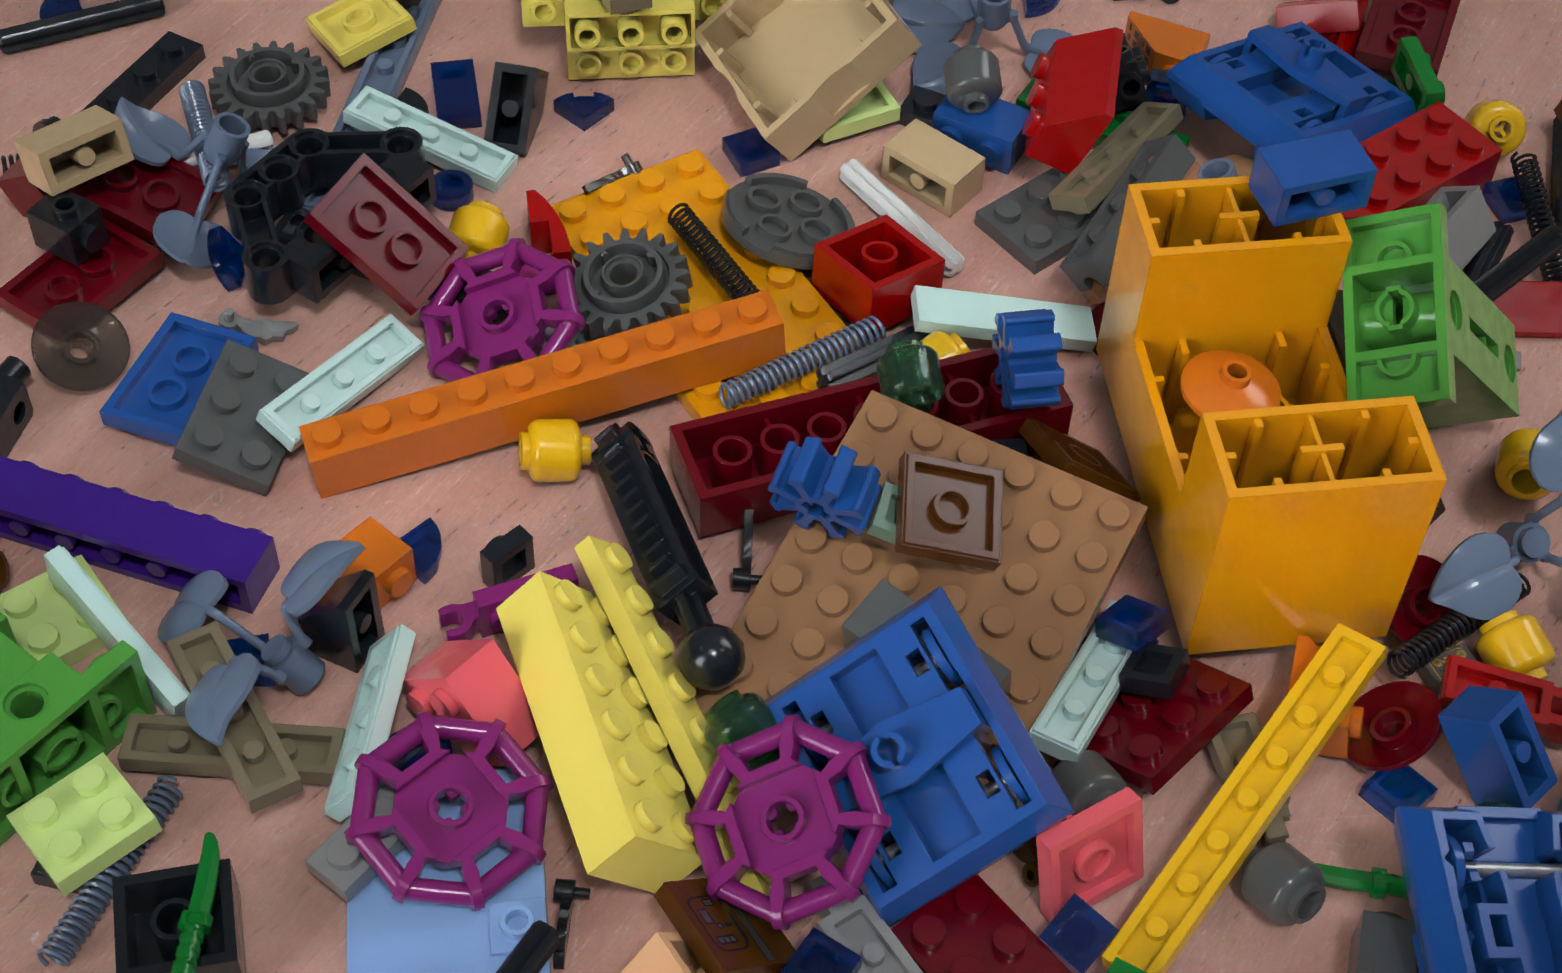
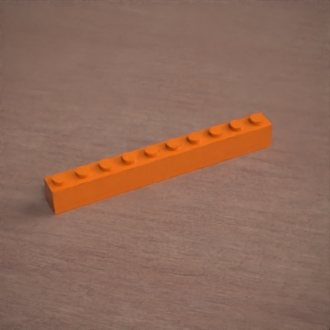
(563, 384)

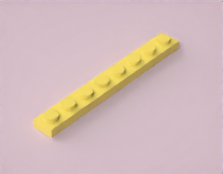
(659, 675)

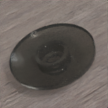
(86, 328)

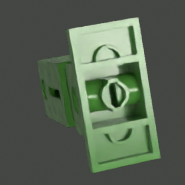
(59, 717)

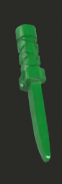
(1376, 883)
(197, 920)

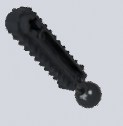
(667, 555)

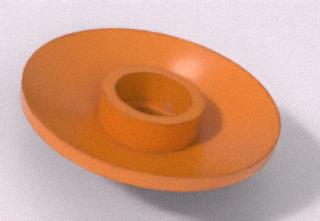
(1228, 382)

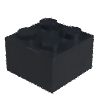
(148, 917)

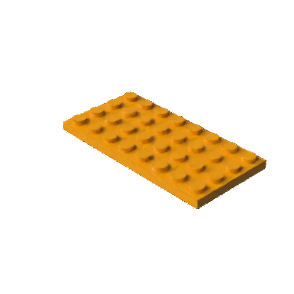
(645, 203)

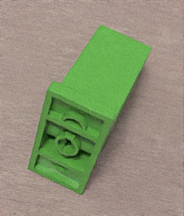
(1423, 323)

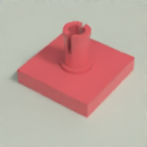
(1091, 853)

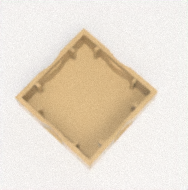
(803, 60)

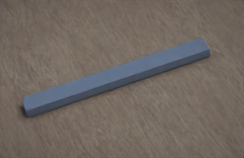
(386, 72)

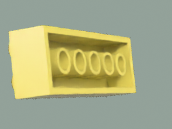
(599, 736)

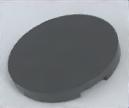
(782, 218)

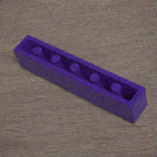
(133, 533)

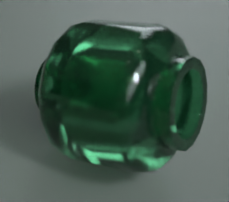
(911, 374)
(736, 718)

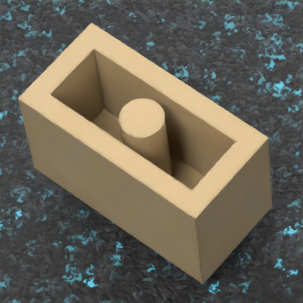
(74, 150)
(932, 167)

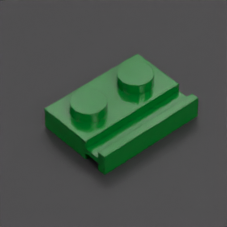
(1415, 74)

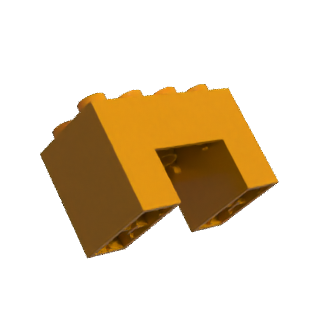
(1267, 512)

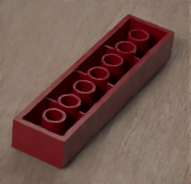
(732, 456)

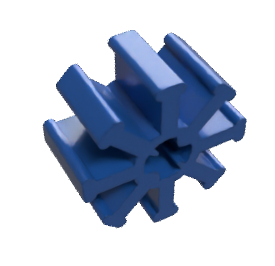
(1028, 359)
(825, 487)

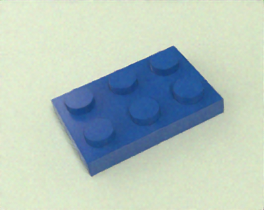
(169, 378)

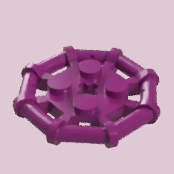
(494, 291)
(814, 836)
(449, 841)

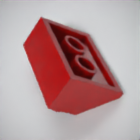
(1072, 97)

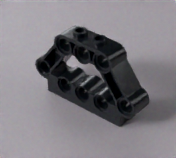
(279, 187)

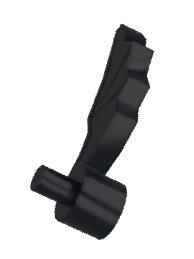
(742, 576)
(565, 893)

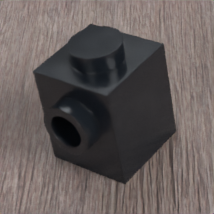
(68, 226)

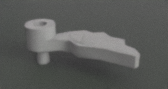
(263, 329)

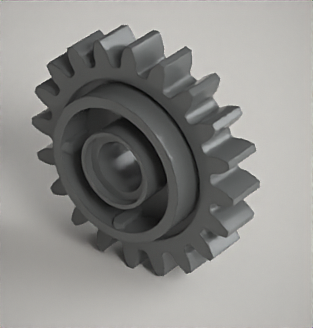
(271, 86)
(630, 282)

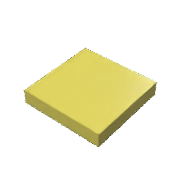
(359, 27)

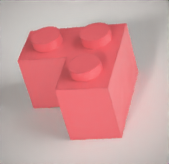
(473, 684)

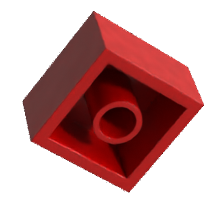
(874, 271)

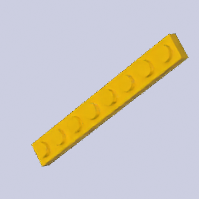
(1246, 803)

